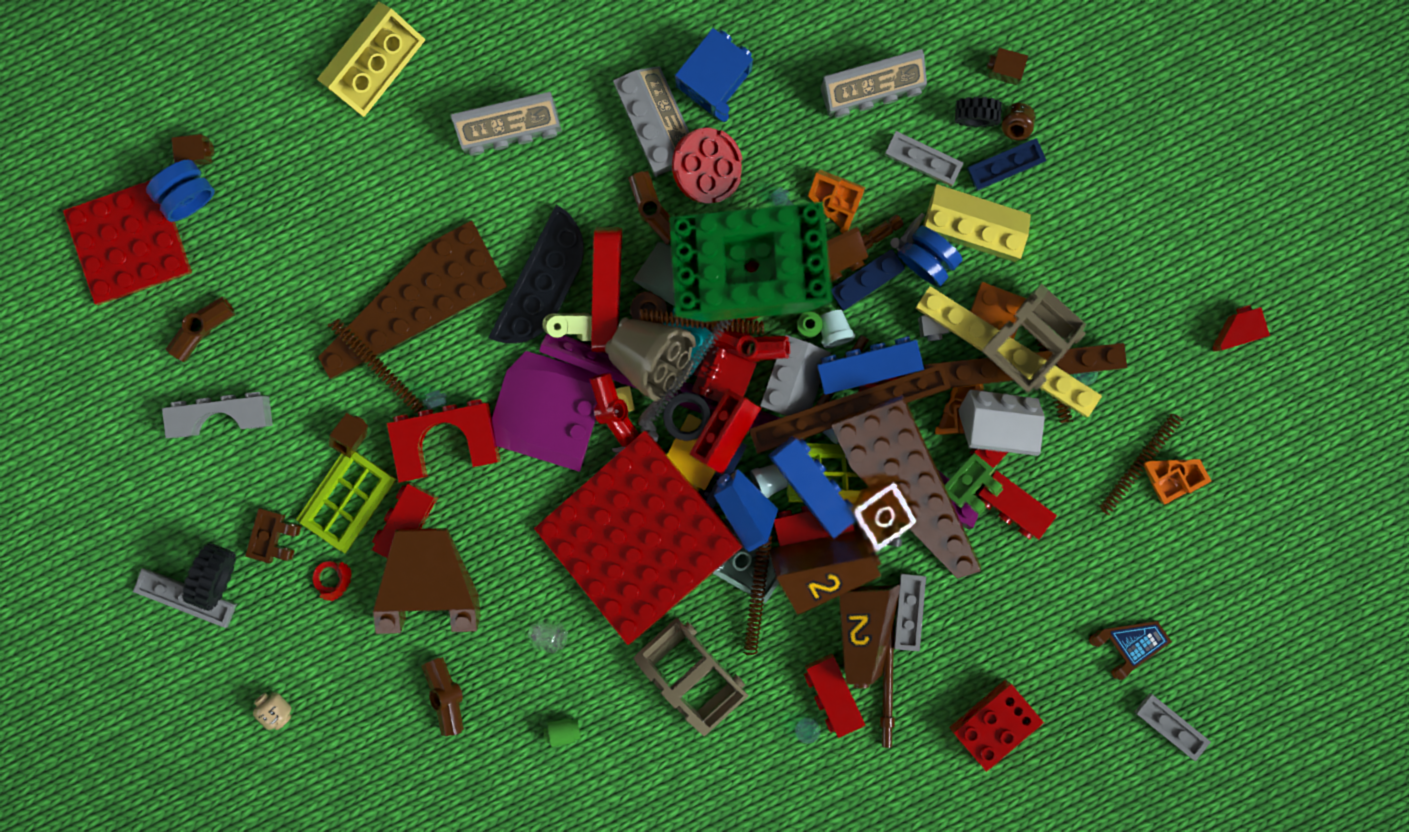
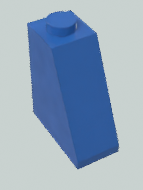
(746, 509)

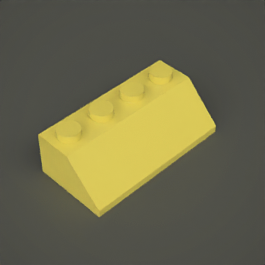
(371, 58)
(978, 223)

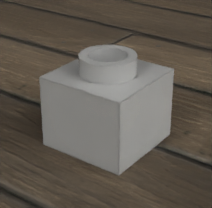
(931, 329)

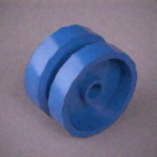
(180, 190)
(930, 256)

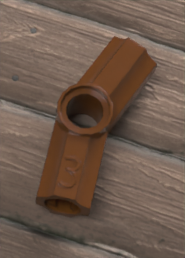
(645, 195)
(210, 316)
(444, 697)

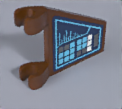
(1134, 643)

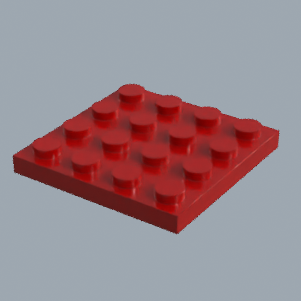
(125, 244)

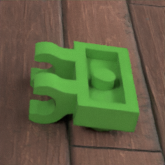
(969, 480)

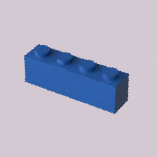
(870, 366)
(812, 486)

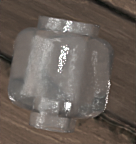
(547, 635)

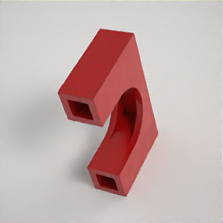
(408, 437)

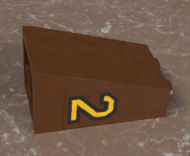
(824, 568)
(866, 631)

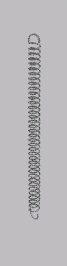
(685, 375)

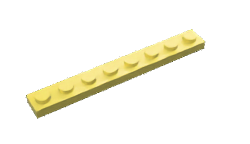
(979, 333)

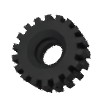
(208, 576)

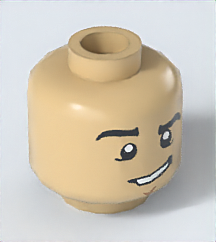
(272, 711)

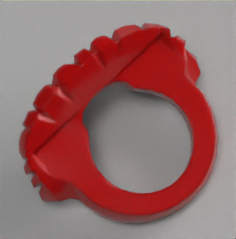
(332, 593)

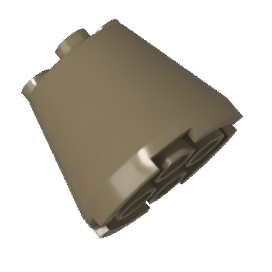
(651, 355)

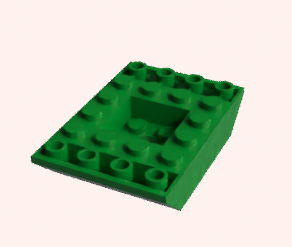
(715, 248)

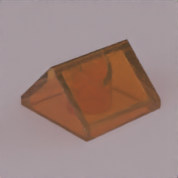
(882, 514)

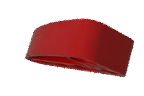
(606, 285)

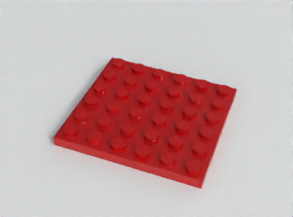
(638, 537)

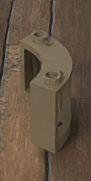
(1053, 313)
(717, 707)

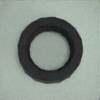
(676, 400)

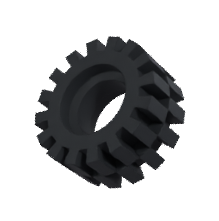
(978, 112)

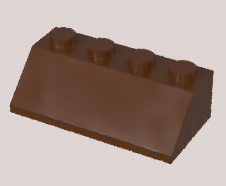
(846, 252)

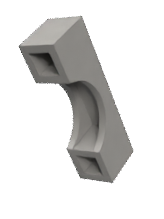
(187, 420)

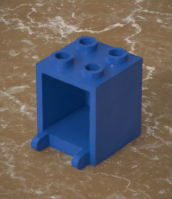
(714, 73)

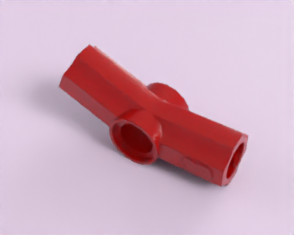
(765, 347)
(611, 409)

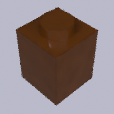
(1007, 66)
(194, 148)
(348, 435)

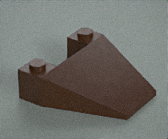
(425, 575)

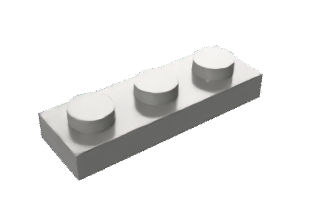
(923, 158)
(909, 612)
(1172, 727)

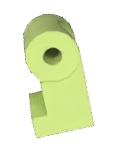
(569, 323)

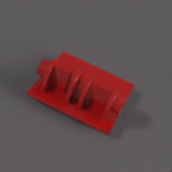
(723, 372)

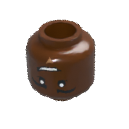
(1018, 121)

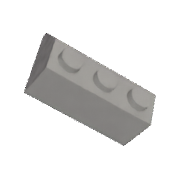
(795, 379)
(1002, 422)

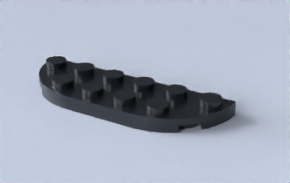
(543, 280)

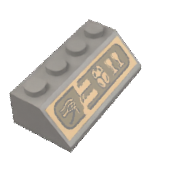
(874, 83)
(652, 115)
(507, 123)

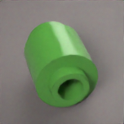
(803, 330)
(562, 732)

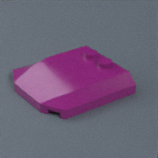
(546, 410)

